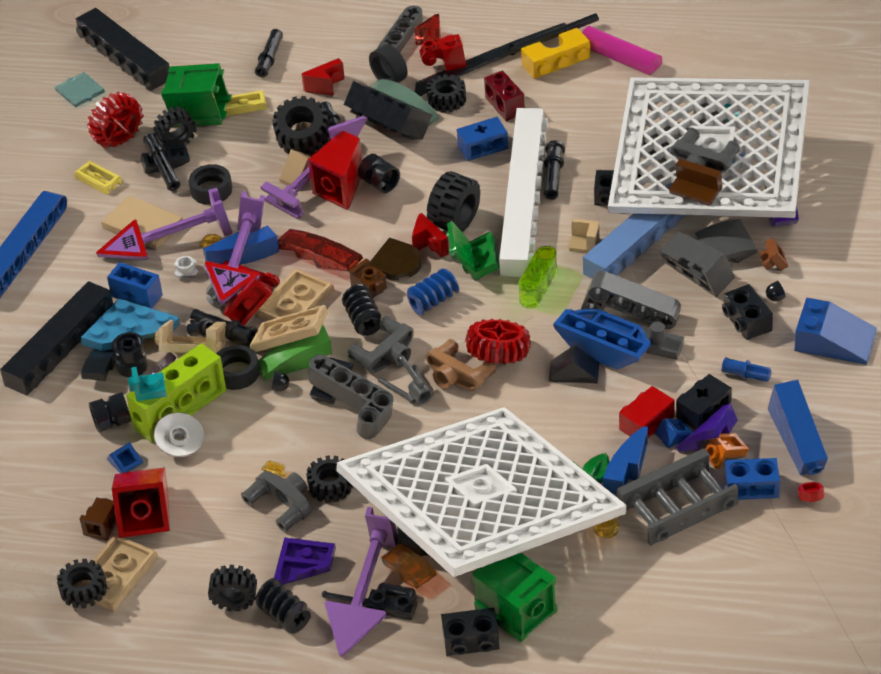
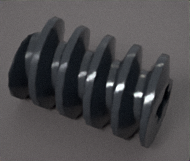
(361, 309)
(282, 606)

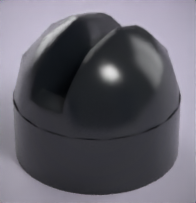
(775, 291)
(280, 381)

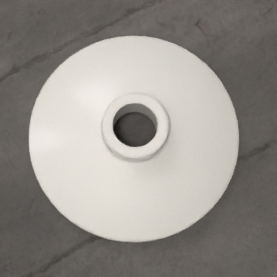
(180, 426)

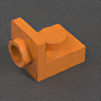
(725, 446)

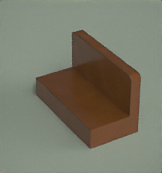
(696, 182)

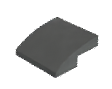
(729, 238)

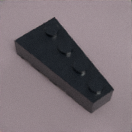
(387, 110)

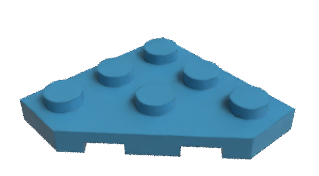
(124, 318)

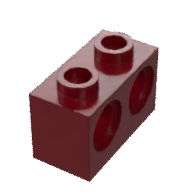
(503, 94)

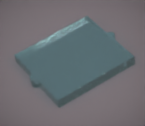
(79, 89)

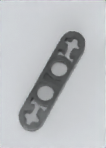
(404, 20)

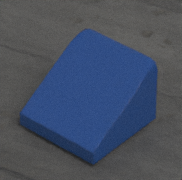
(672, 432)
(125, 458)

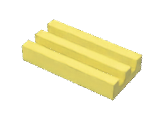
(246, 103)
(95, 179)

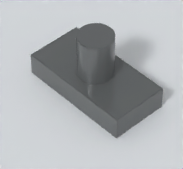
(663, 343)

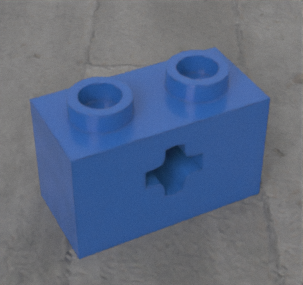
(482, 138)
(135, 285)

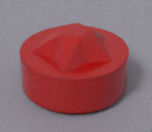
(811, 492)

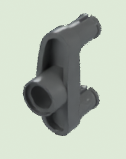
(685, 149)
(389, 350)
(287, 491)

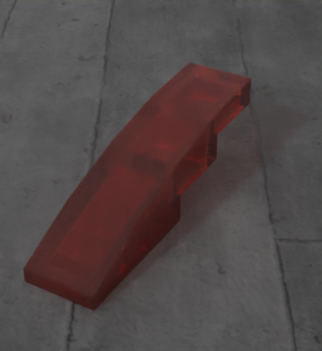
(323, 251)

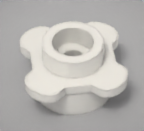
(185, 266)

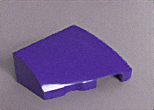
(719, 423)

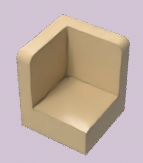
(584, 235)

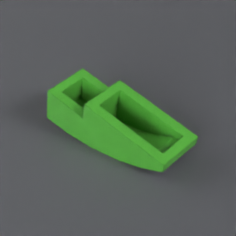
(294, 355)

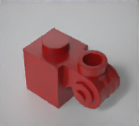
(447, 48)

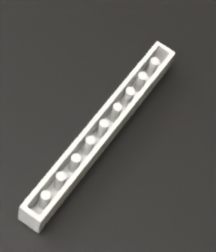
(522, 191)

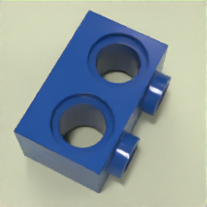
(753, 477)

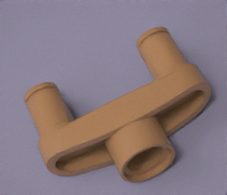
(452, 371)

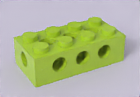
(189, 386)

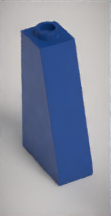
(797, 427)

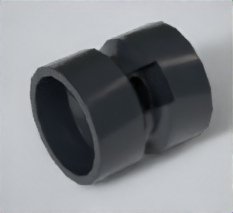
(379, 173)
(129, 353)
(109, 412)

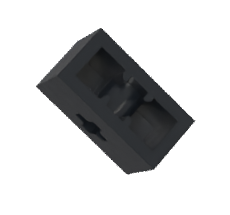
(702, 401)

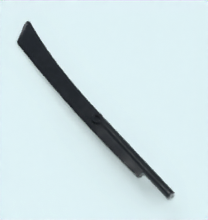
(507, 49)

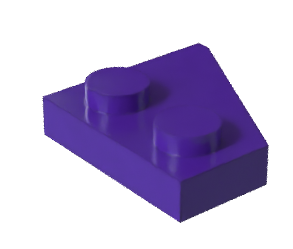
(303, 559)

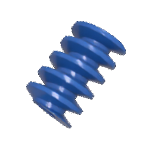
(432, 290)

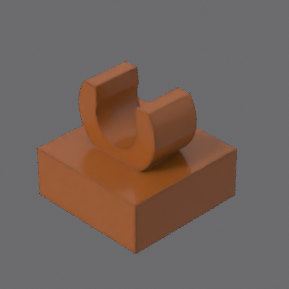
(773, 255)

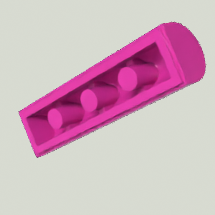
(622, 51)

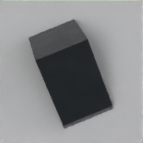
(574, 367)

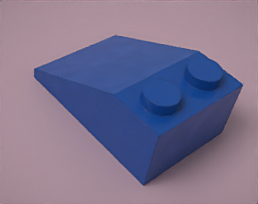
(833, 332)

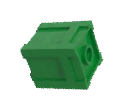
(199, 91)
(519, 593)

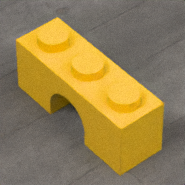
(543, 60)

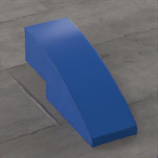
(259, 245)
(627, 461)

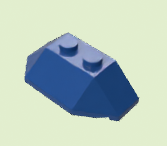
(603, 336)

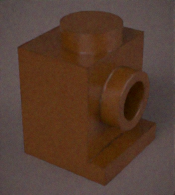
(370, 276)
(99, 519)

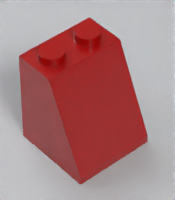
(336, 169)
(141, 502)

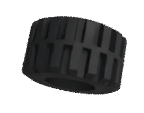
(301, 111)
(453, 199)

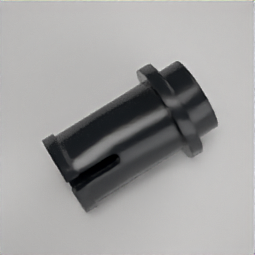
(199, 328)

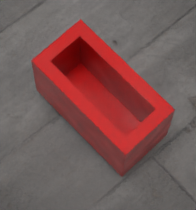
(646, 411)

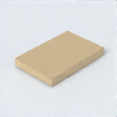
(147, 215)
(295, 294)
(289, 328)
(123, 567)

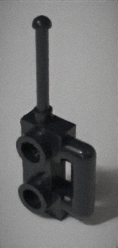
(400, 607)

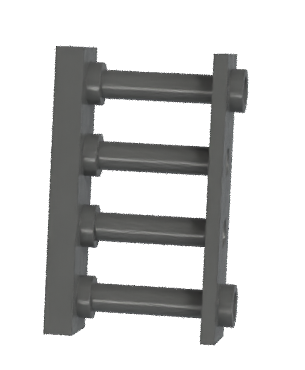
(671, 476)

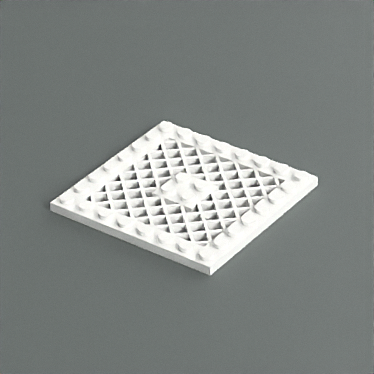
(644, 94)
(480, 478)

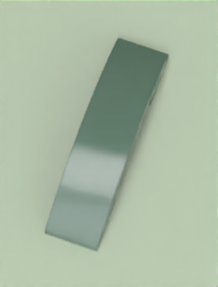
(406, 95)

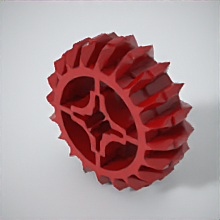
(116, 107)
(498, 341)

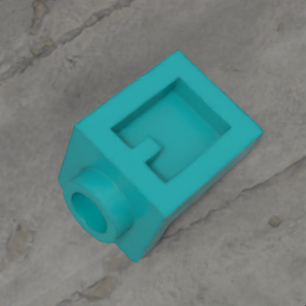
(147, 386)

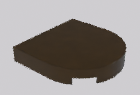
(397, 259)

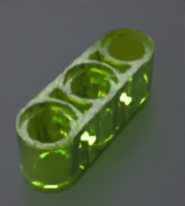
(537, 276)

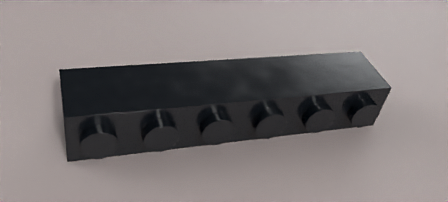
(122, 48)
(56, 338)

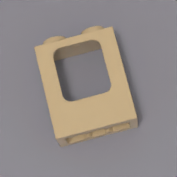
(167, 342)

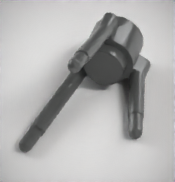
(418, 388)

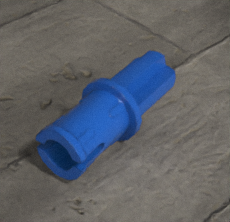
(746, 369)

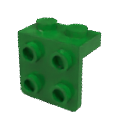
(476, 256)

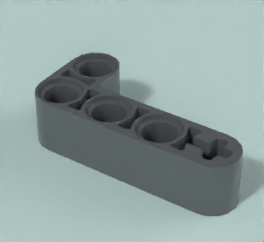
(631, 299)
(369, 399)

